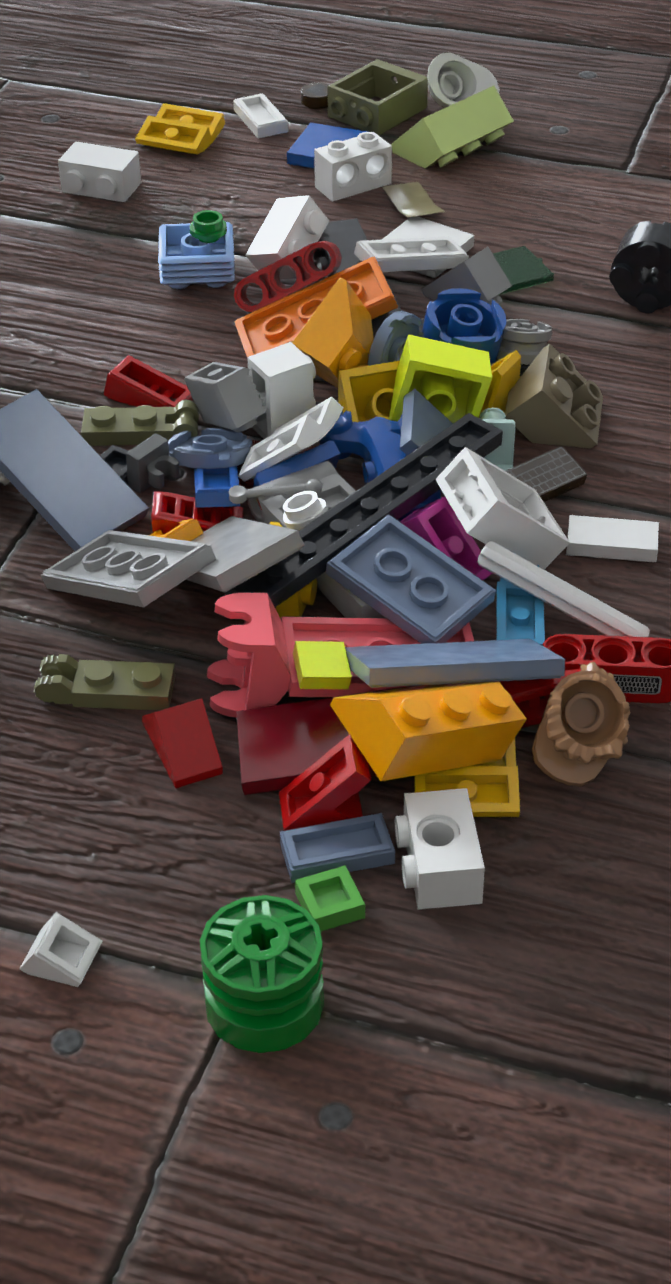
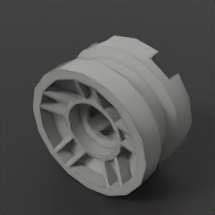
(525, 338)

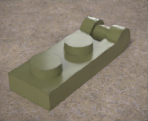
(135, 424)

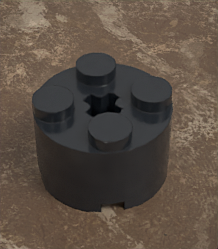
(644, 267)

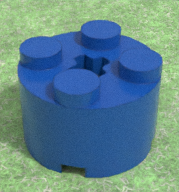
(466, 321)

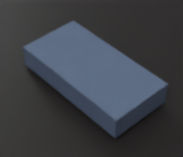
(350, 842)

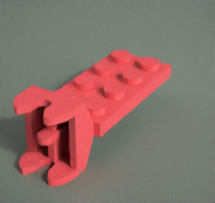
(263, 647)

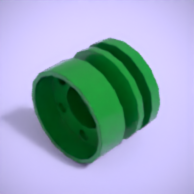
(262, 973)

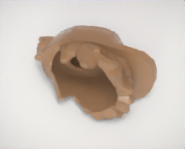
(582, 726)

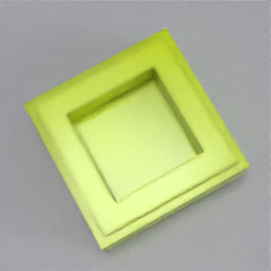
(321, 665)

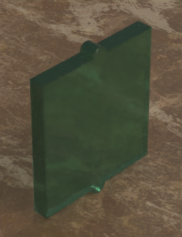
(522, 268)

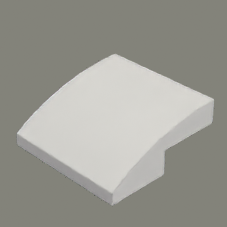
(291, 438)

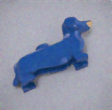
(376, 442)

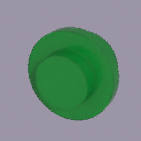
(208, 226)

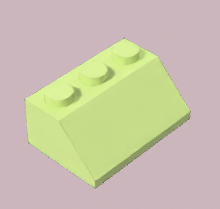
(455, 130)

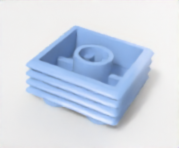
(189, 261)

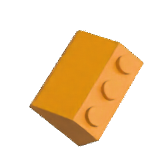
(430, 726)

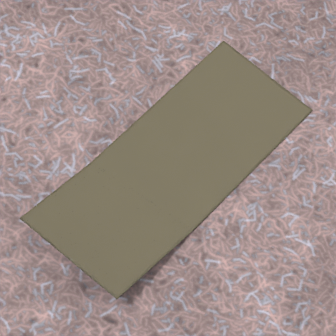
(411, 199)

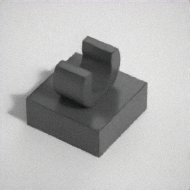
(150, 463)

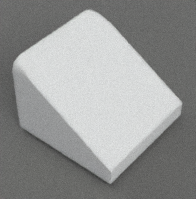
(61, 952)

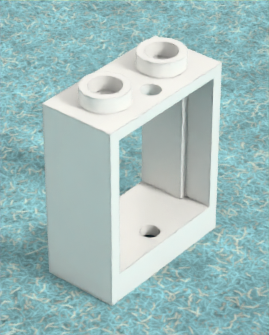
(501, 509)

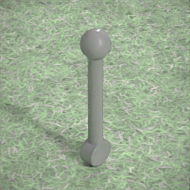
(239, 494)

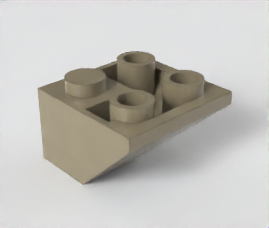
(555, 403)

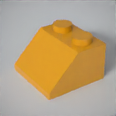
(337, 333)

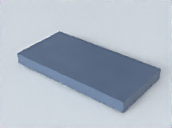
(63, 473)
(454, 662)

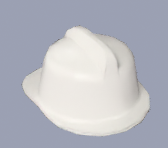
(456, 79)

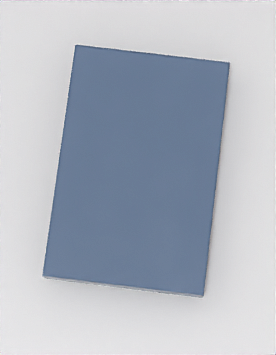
(410, 582)

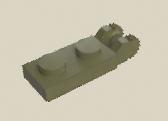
(105, 683)

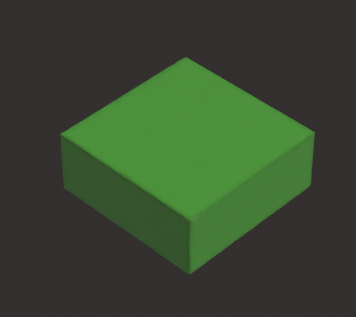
(330, 898)

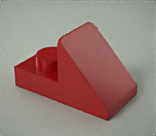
(327, 788)

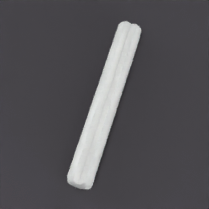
(558, 593)

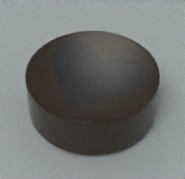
(315, 95)

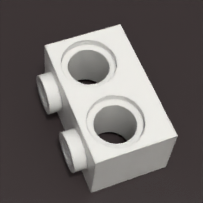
(353, 166)

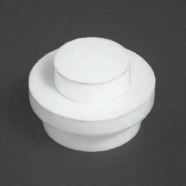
(303, 509)

